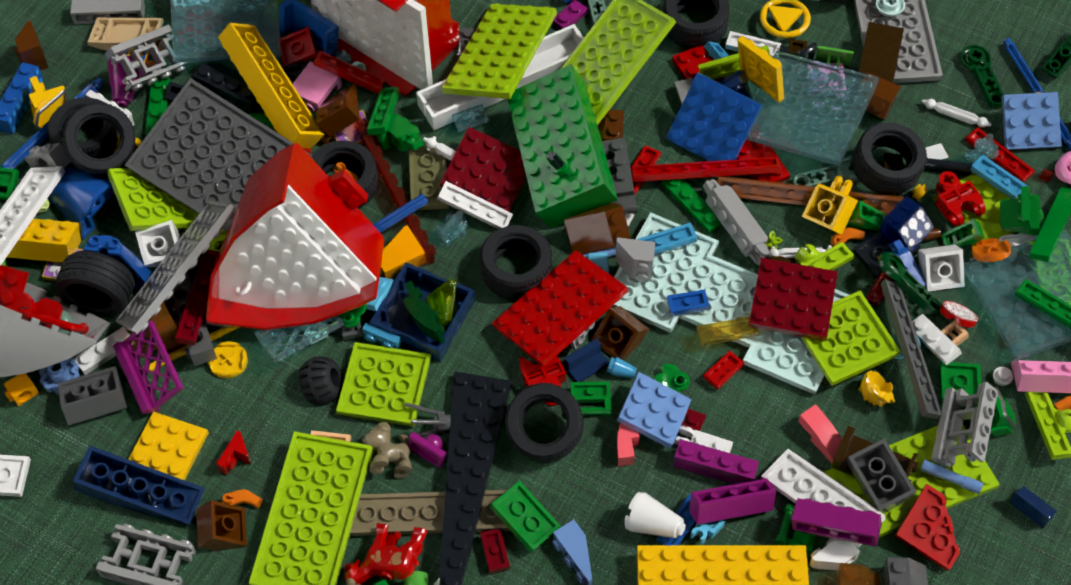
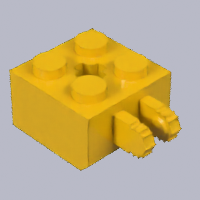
(830, 206)

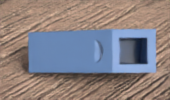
(573, 545)

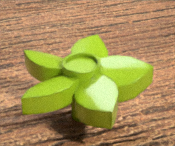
(773, 241)

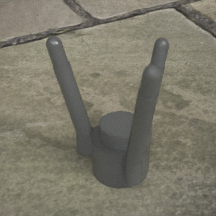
(441, 421)

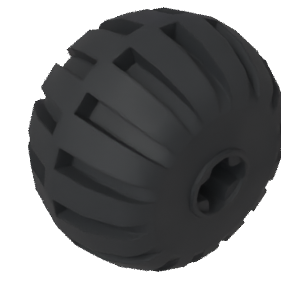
(320, 380)

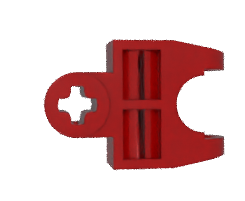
(957, 197)
(551, 373)

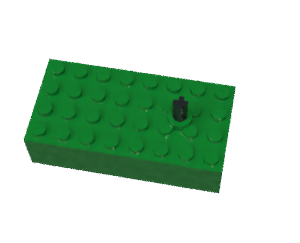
(561, 146)

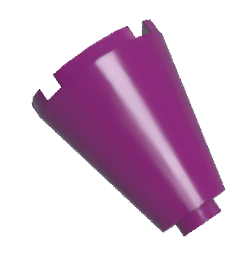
(116, 75)

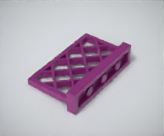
(138, 375)

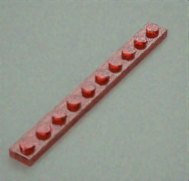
(397, 193)

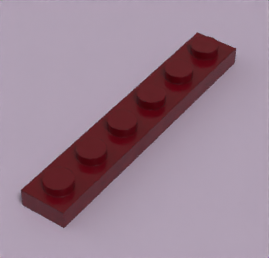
(197, 300)

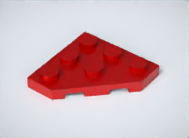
(930, 528)

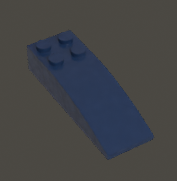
(137, 487)

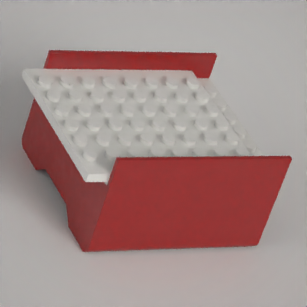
(394, 37)

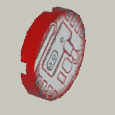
(962, 314)

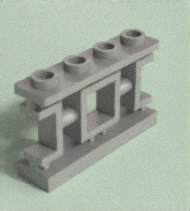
(140, 46)
(951, 424)
(148, 541)

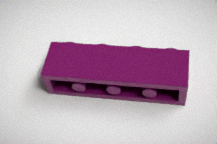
(714, 463)
(732, 501)
(836, 521)

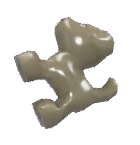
(379, 439)

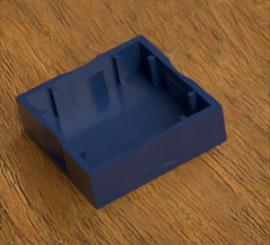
(395, 318)

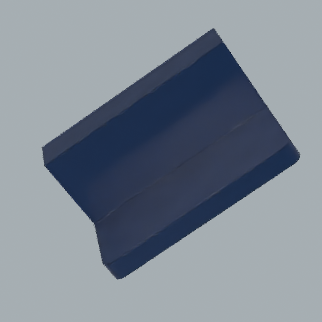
(586, 361)
(1033, 506)

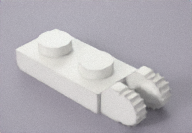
(704, 439)

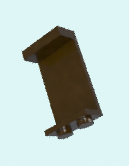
(881, 50)
(851, 444)

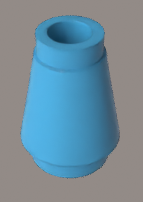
(620, 368)

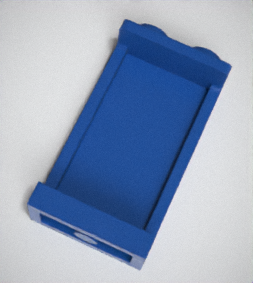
(297, 16)

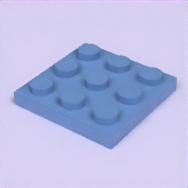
(1031, 121)
(654, 410)

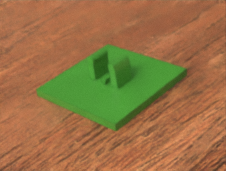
(834, 55)

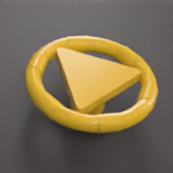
(785, 18)

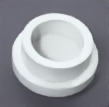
(1002, 376)

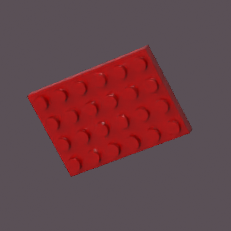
(560, 308)

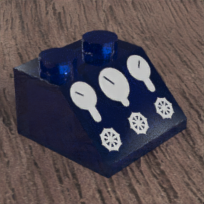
(907, 223)

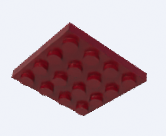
(487, 169)
(793, 299)

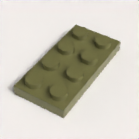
(426, 174)

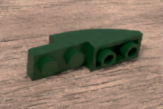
(1060, 60)
(422, 314)

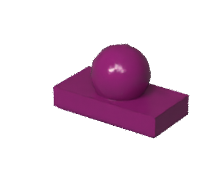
(428, 448)

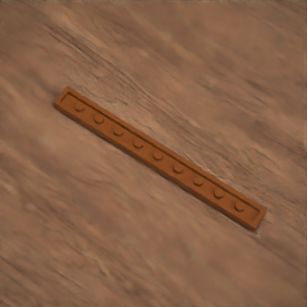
(799, 193)

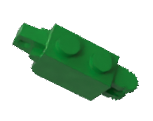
(403, 134)

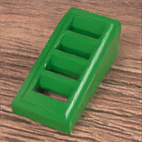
(971, 238)

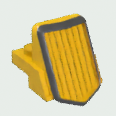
(45, 101)

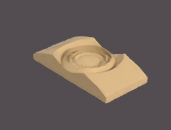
(113, 31)

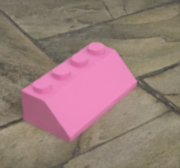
(1042, 376)

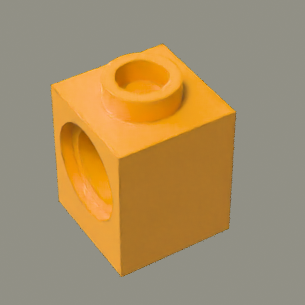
(20, 389)

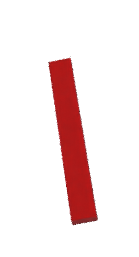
(706, 169)

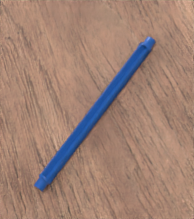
(1033, 83)
(42, 134)

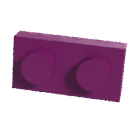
(570, 15)

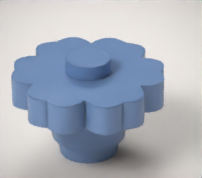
(58, 373)

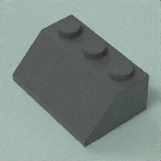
(91, 395)
(881, 476)
(904, 572)

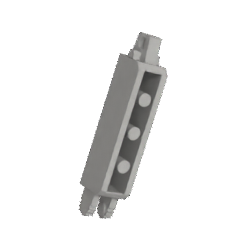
(737, 220)

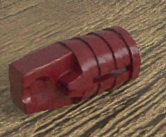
(876, 293)

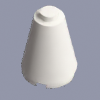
(653, 518)

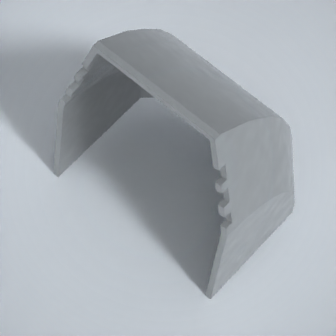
(30, 347)

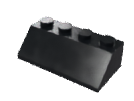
(227, 85)

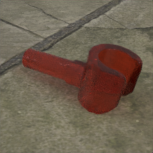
(1046, 174)

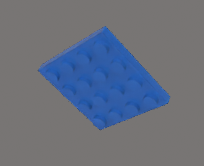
(713, 120)

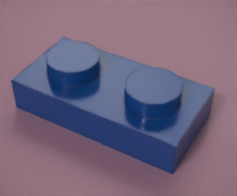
(688, 302)

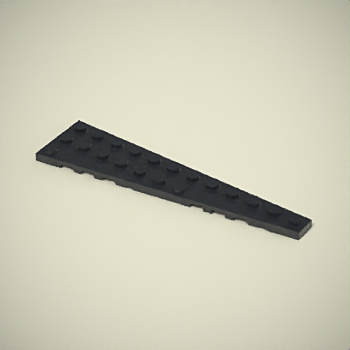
(473, 439)

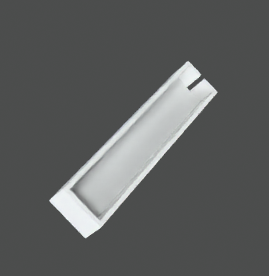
(549, 57)

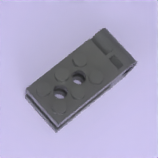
(620, 172)

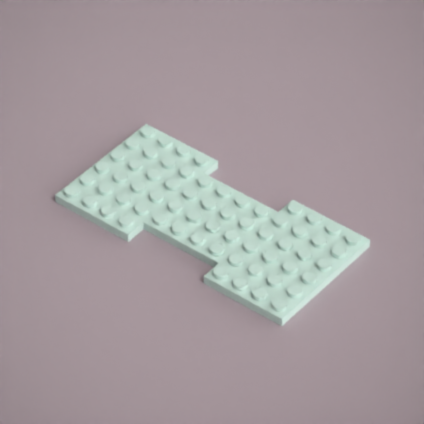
(729, 296)

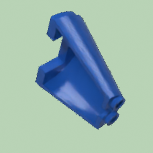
(80, 197)
(114, 248)

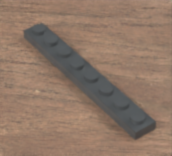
(911, 350)

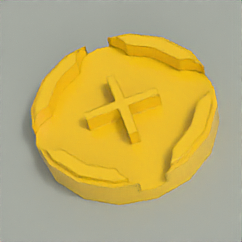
(230, 360)

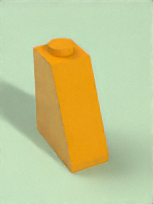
(401, 250)

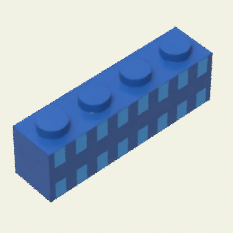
(16, 98)

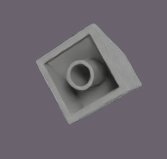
(635, 258)

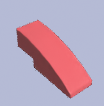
(822, 431)
(626, 440)

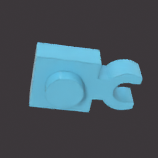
(707, 529)

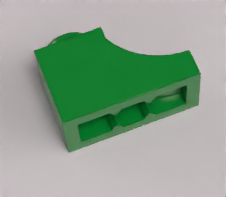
(866, 217)

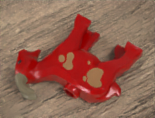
(386, 558)

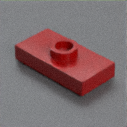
(723, 370)

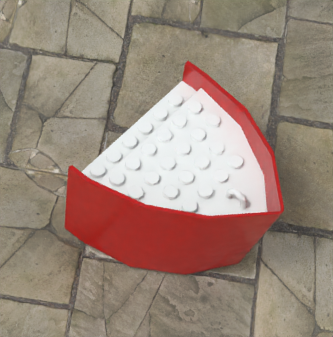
(295, 248)

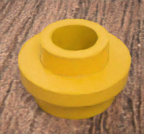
(919, 191)

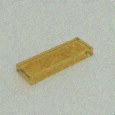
(725, 331)

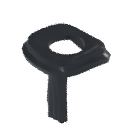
(810, 50)

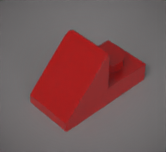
(235, 450)

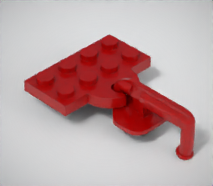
(46, 310)

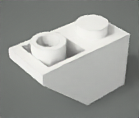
(833, 554)

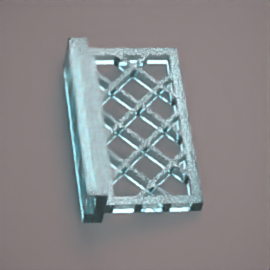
(271, 339)

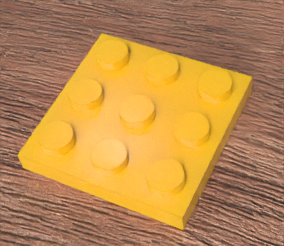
(761, 68)
(169, 445)

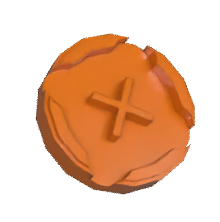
(991, 250)

